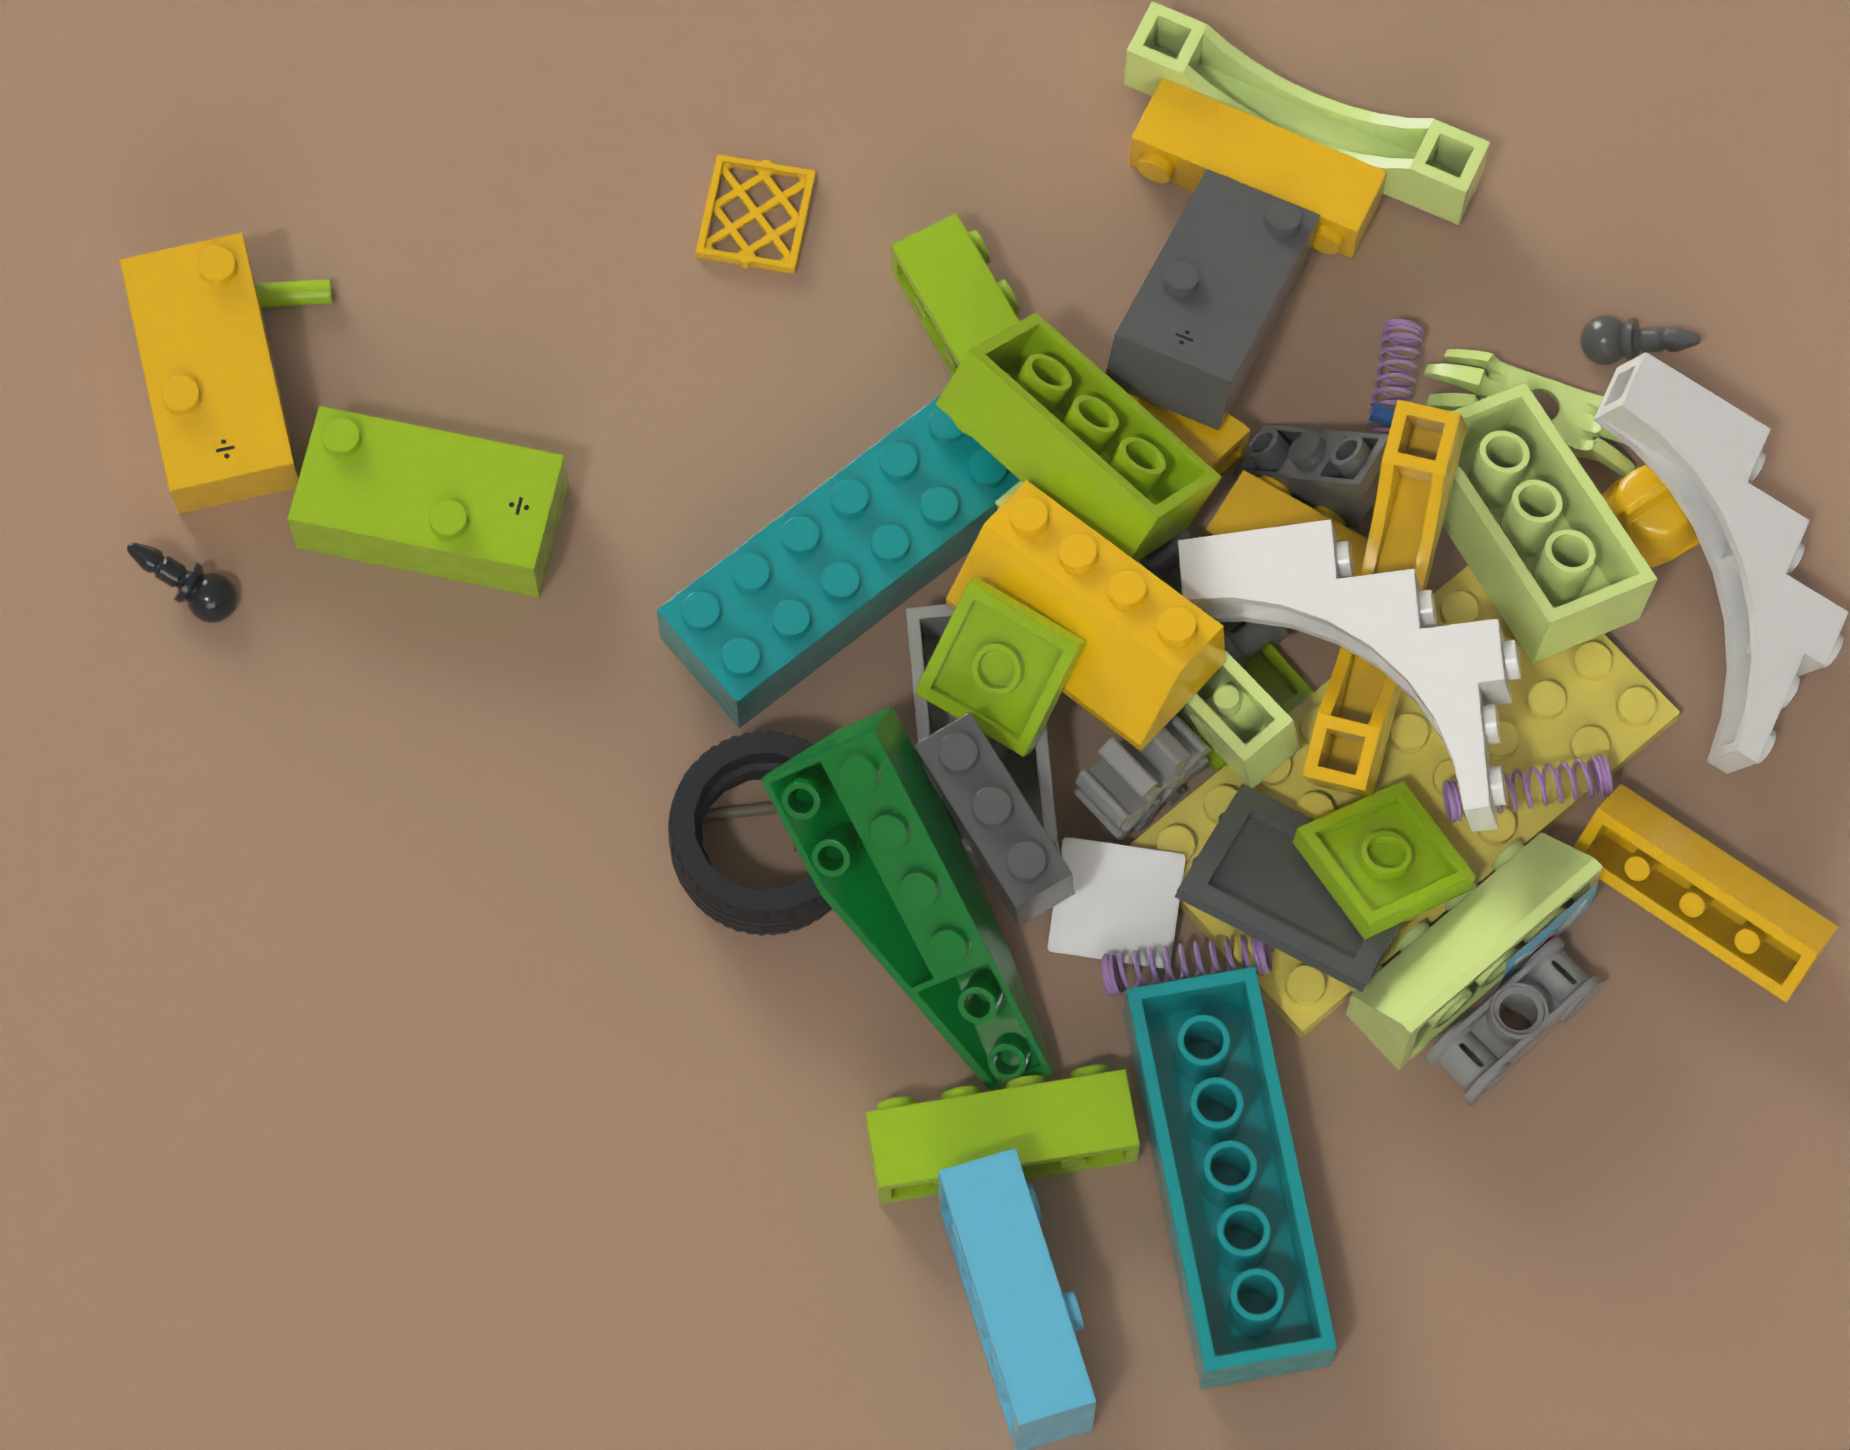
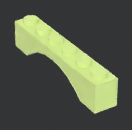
(1423, 157)

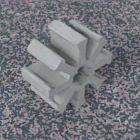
(1133, 783)

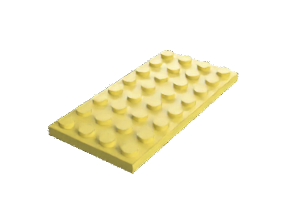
(1560, 710)

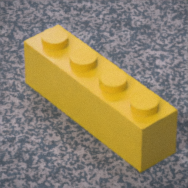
(1191, 133)
(1705, 893)

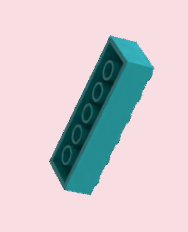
(834, 563)
(1228, 1178)

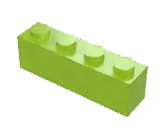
(952, 288)
(1051, 1124)

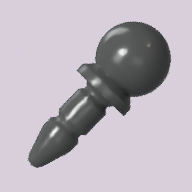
(1609, 339)

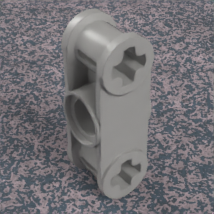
(1484, 1049)

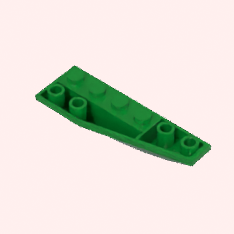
(909, 891)

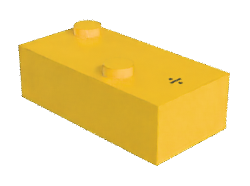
(209, 373)

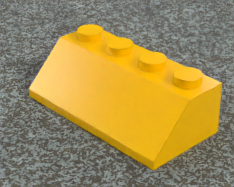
(1143, 638)

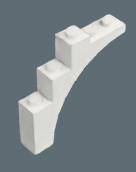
(1752, 543)
(1308, 583)

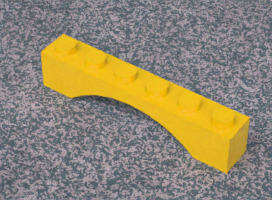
(1403, 535)

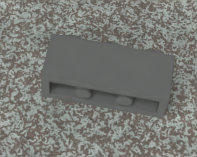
(995, 819)

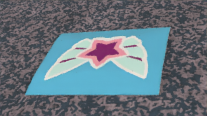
(1554, 929)

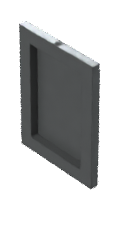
(1266, 889)

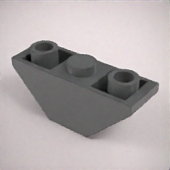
(1320, 466)

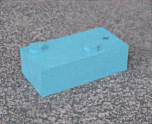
(1017, 1300)

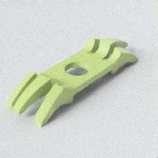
(1575, 406)

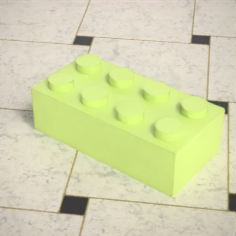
(1540, 529)

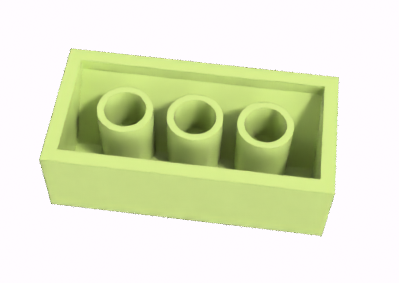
(1466, 951)

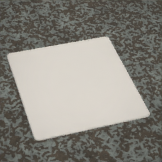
(1119, 901)

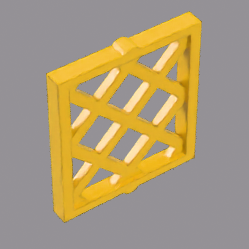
(746, 257)

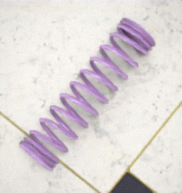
(1403, 341)
(1601, 774)
(1115, 984)

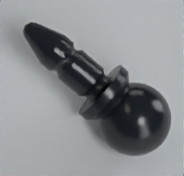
(208, 595)

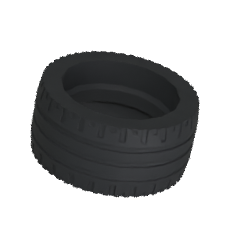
(727, 902)

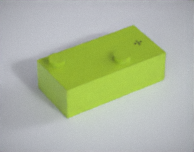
(1077, 436)
(428, 501)

